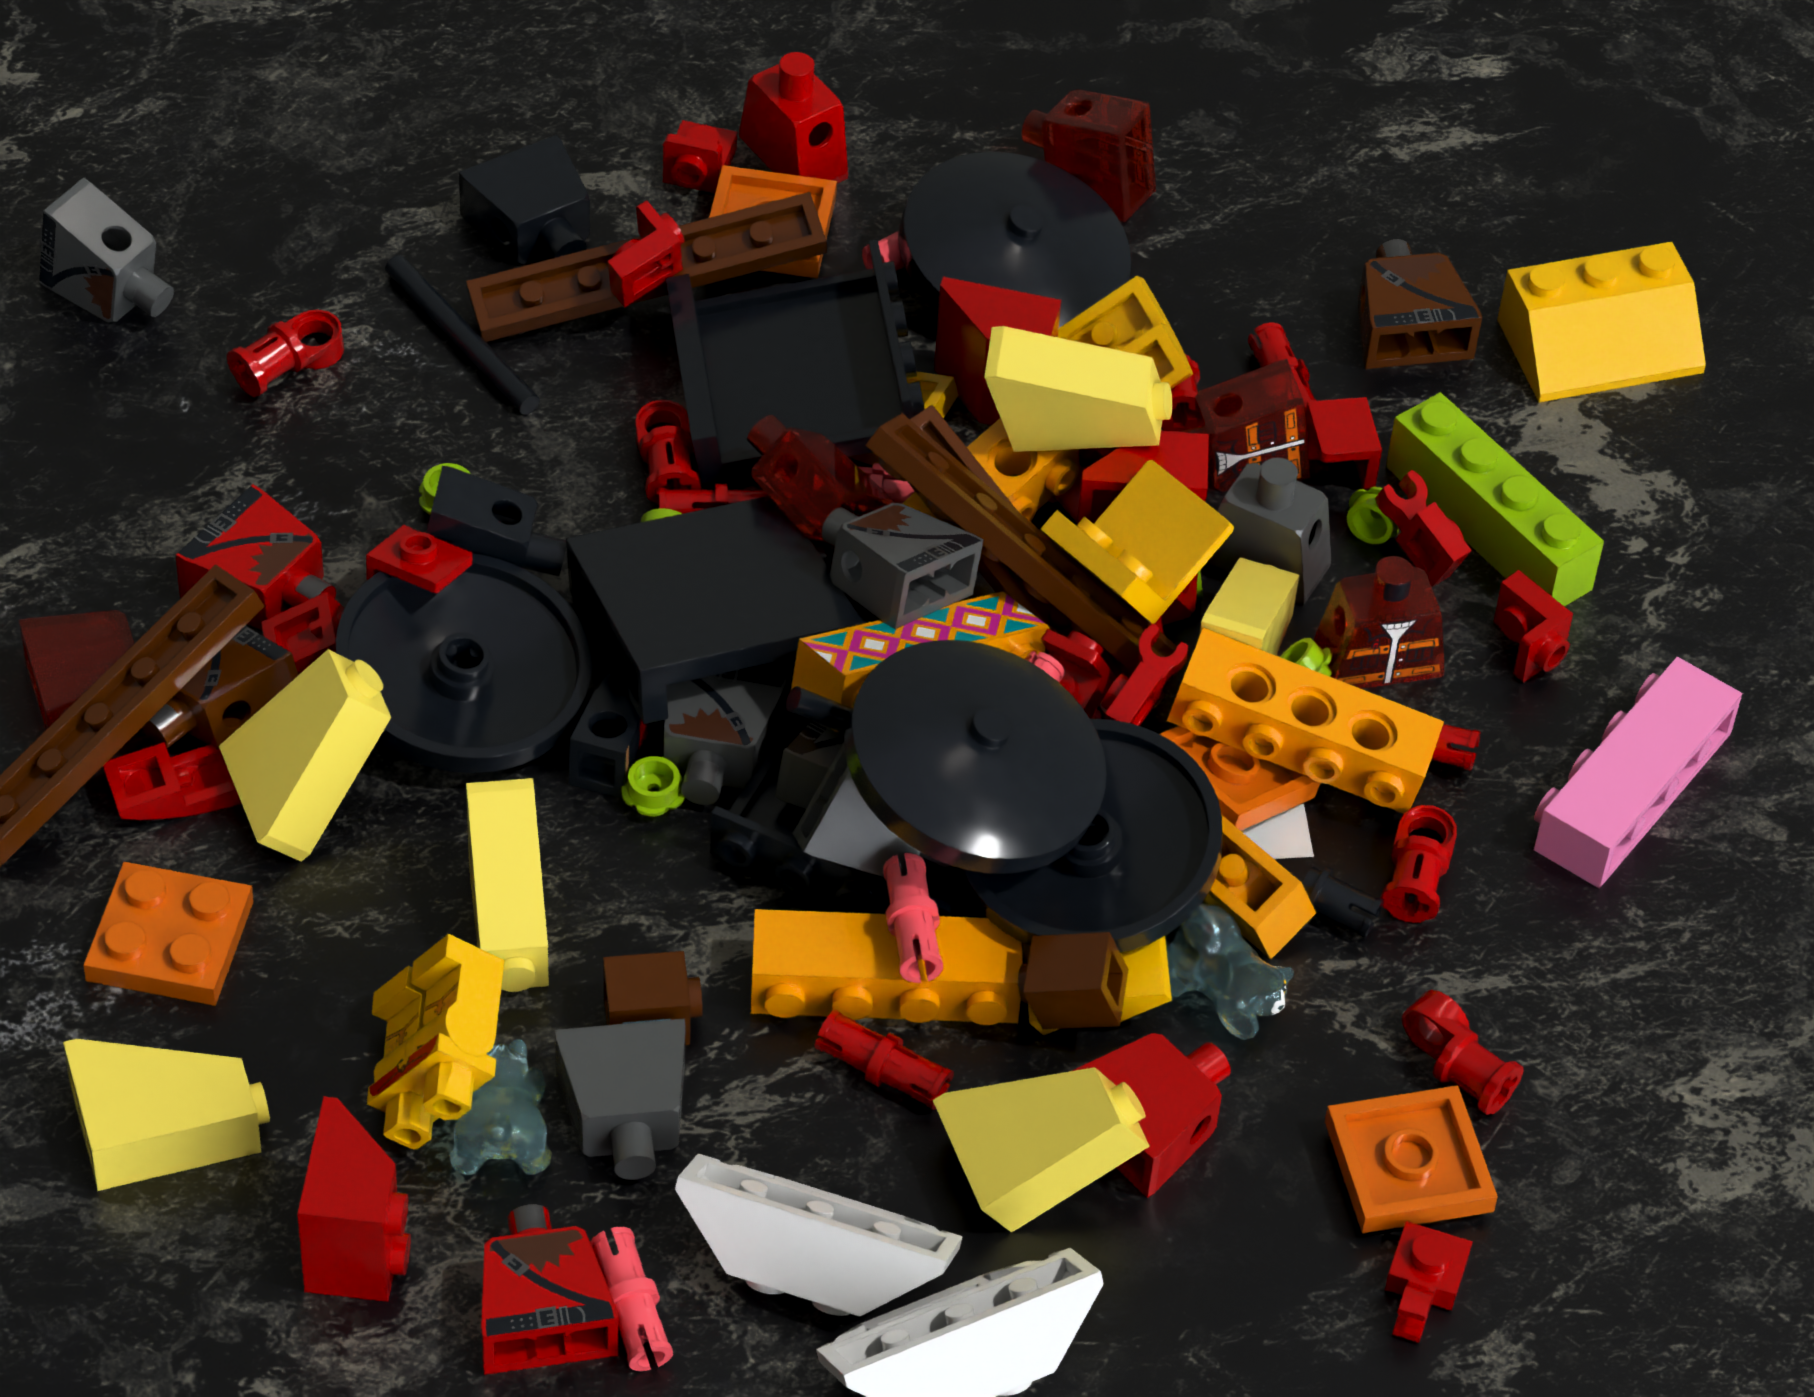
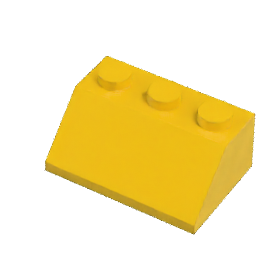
(1603, 321)

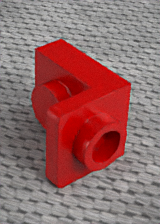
(696, 155)
(646, 262)
(1536, 622)
(306, 629)
(1085, 670)

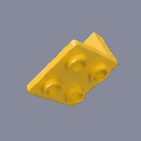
(1145, 540)

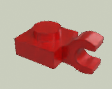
(1426, 533)
(1134, 697)
(1425, 1273)

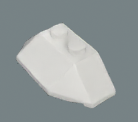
(809, 1239)
(973, 1337)

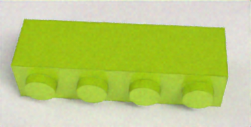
(1494, 500)

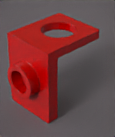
(418, 559)

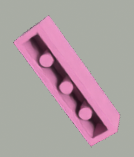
(1635, 771)

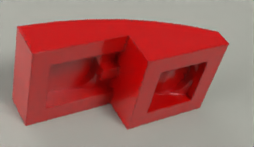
(159, 786)

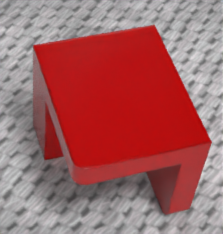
(1344, 432)

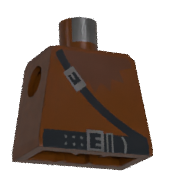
(1414, 309)
(225, 691)

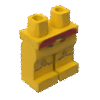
(436, 1038)

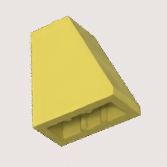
(1073, 393)
(1254, 605)
(305, 751)
(508, 880)
(161, 1109)
(1040, 1139)

